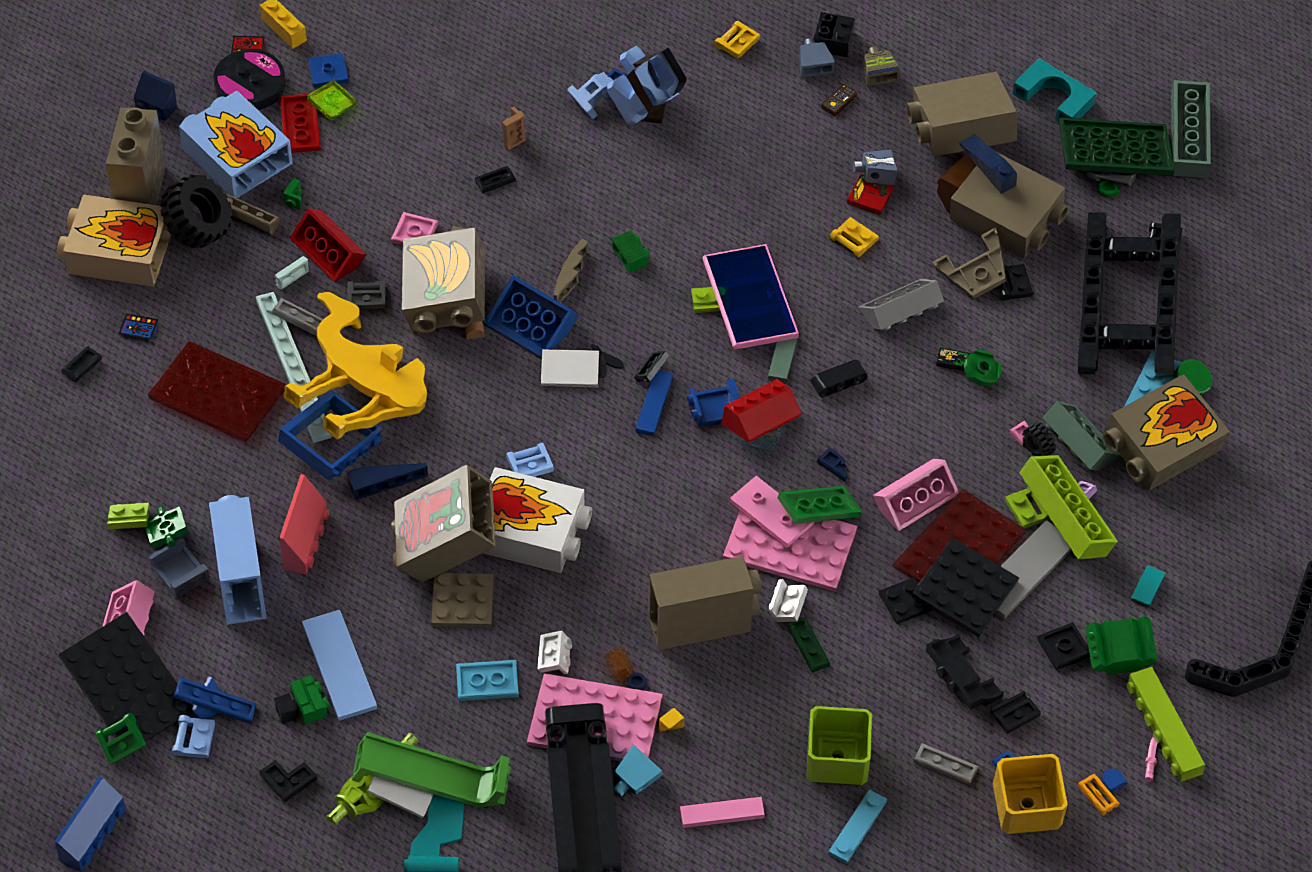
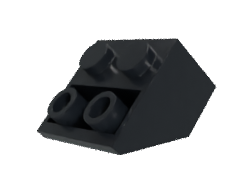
(835, 32)

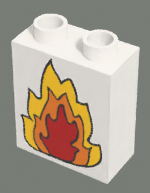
(537, 520)

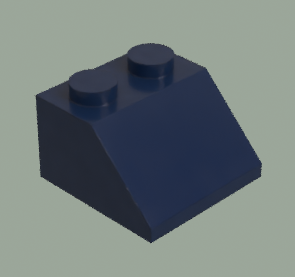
(155, 94)

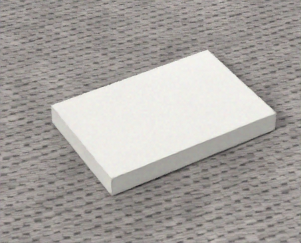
(569, 368)
(402, 796)

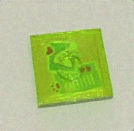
(332, 100)

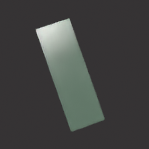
(782, 360)

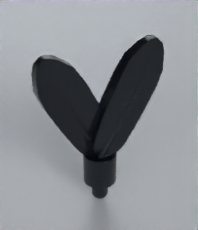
(604, 359)

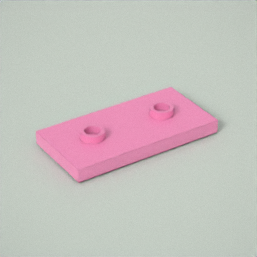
(763, 507)

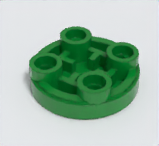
(1196, 373)

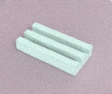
(291, 273)

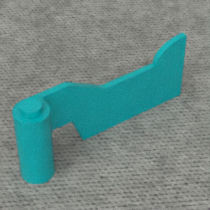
(442, 827)

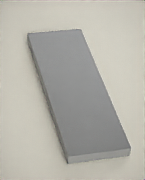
(1033, 563)

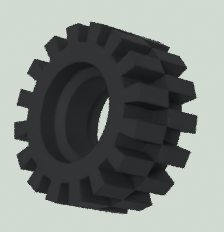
(1039, 440)

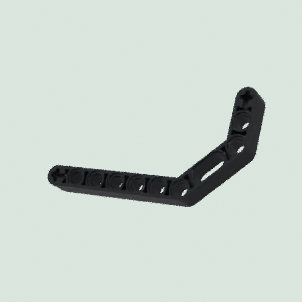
(1271, 665)

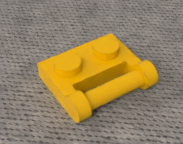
(740, 43)
(857, 233)

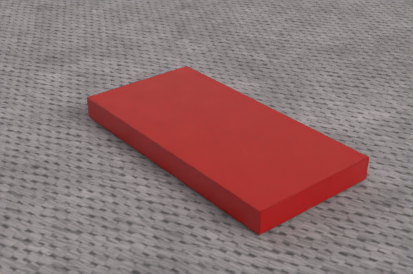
(300, 123)

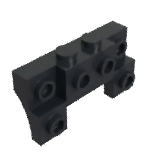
(959, 674)

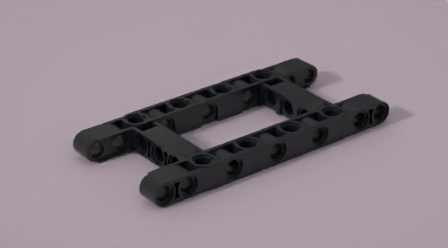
(1130, 336)

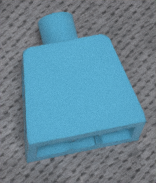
(636, 772)

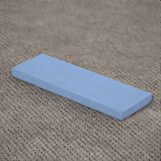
(339, 665)

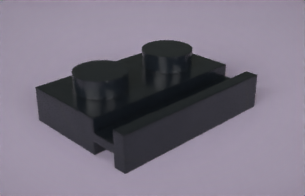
(1015, 712)

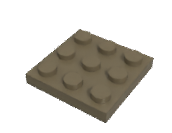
(462, 600)

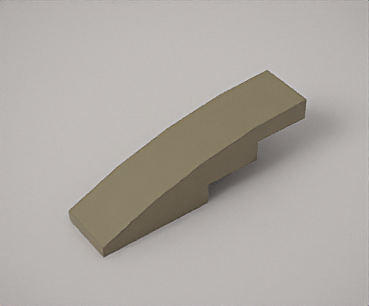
(568, 276)

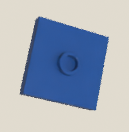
(327, 68)

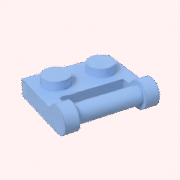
(533, 465)
(200, 737)

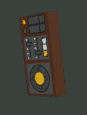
(839, 100)

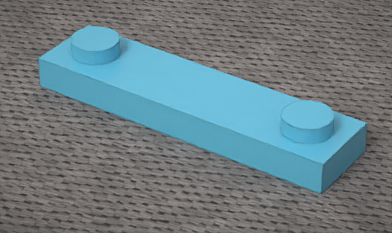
(857, 826)

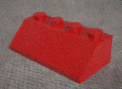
(327, 245)
(761, 411)

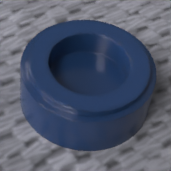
(637, 681)

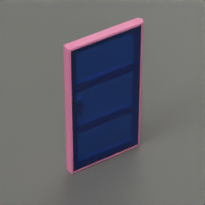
(750, 296)

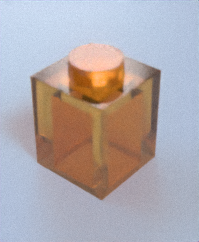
(619, 664)

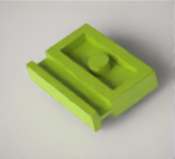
(704, 300)
(128, 516)

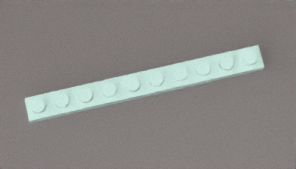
(289, 357)

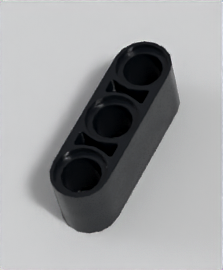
(839, 378)

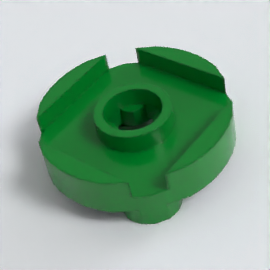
(976, 374)

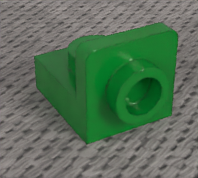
(292, 195)

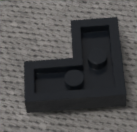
(287, 784)

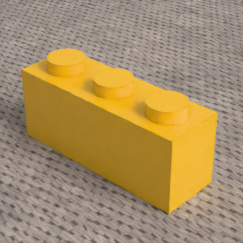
(283, 23)

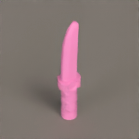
(1151, 761)

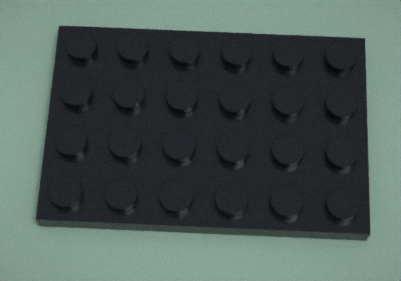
(125, 676)

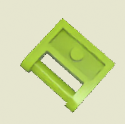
(1024, 510)

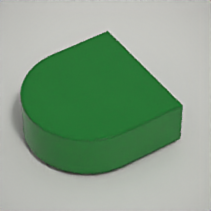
(1108, 189)

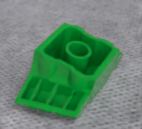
(1121, 645)

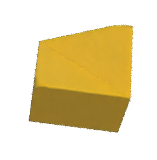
(671, 720)

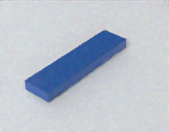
(654, 403)
(215, 700)

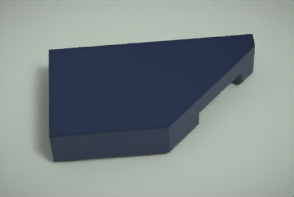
(834, 463)

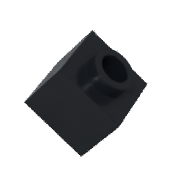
(286, 708)

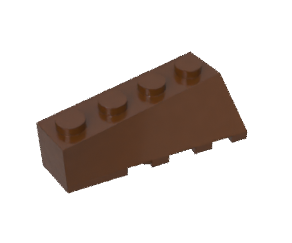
(953, 179)

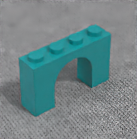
(1044, 75)

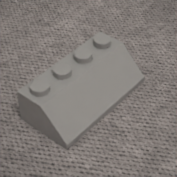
(902, 303)

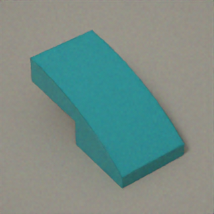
(1148, 585)

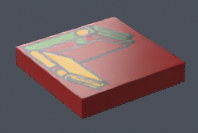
(870, 195)

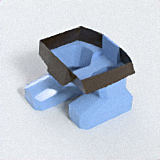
(649, 83)

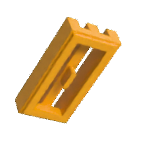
(1107, 807)

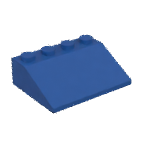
(530, 317)

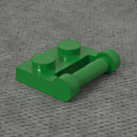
(125, 743)

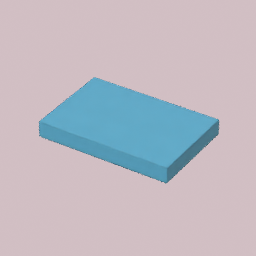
(487, 680)

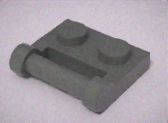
(367, 295)

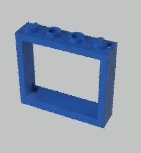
(340, 406)

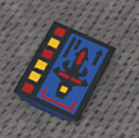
(138, 326)

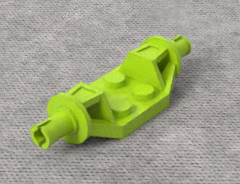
(356, 791)

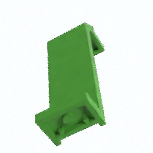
(432, 771)

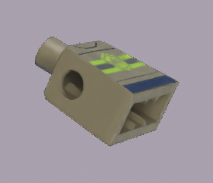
(880, 67)

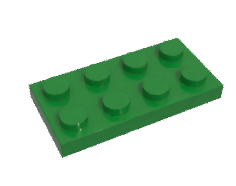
(819, 504)

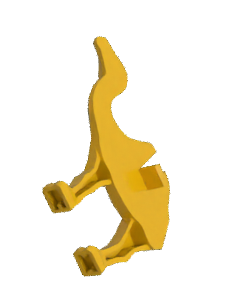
(366, 368)

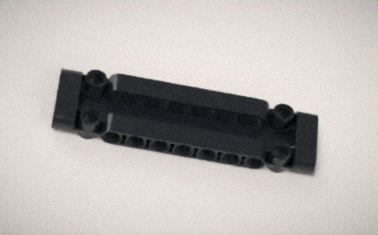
(582, 789)

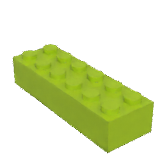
(1068, 507)

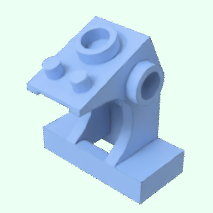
(588, 100)

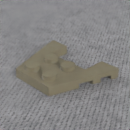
(981, 272)

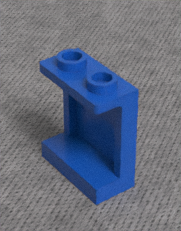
(709, 404)

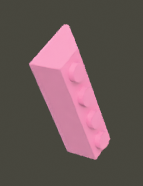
(916, 493)
(135, 600)

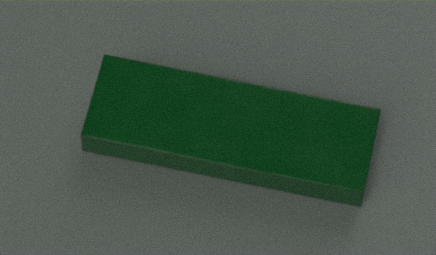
(808, 644)

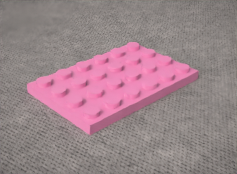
(812, 559)
(628, 712)

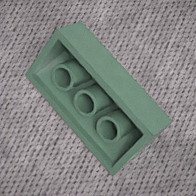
(1080, 435)

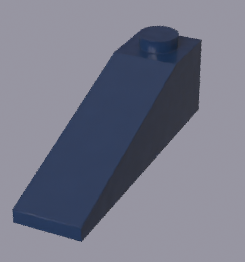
(990, 163)
(376, 479)

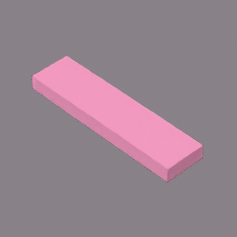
(722, 812)

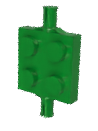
(166, 527)

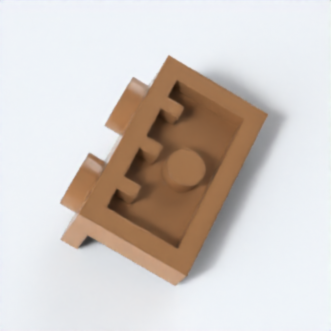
(514, 129)

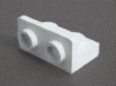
(787, 602)
(554, 652)

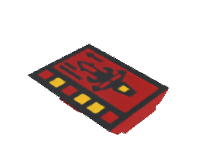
(247, 42)

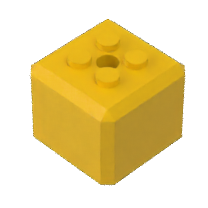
(1032, 780)

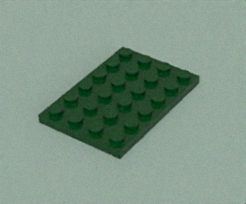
(1116, 146)

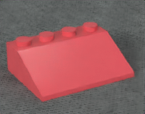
(303, 527)

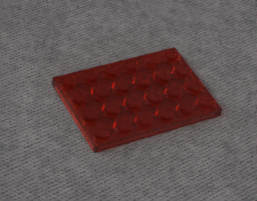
(217, 391)
(968, 522)

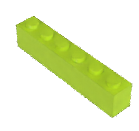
(1166, 724)

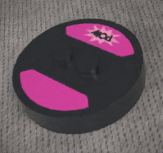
(253, 74)

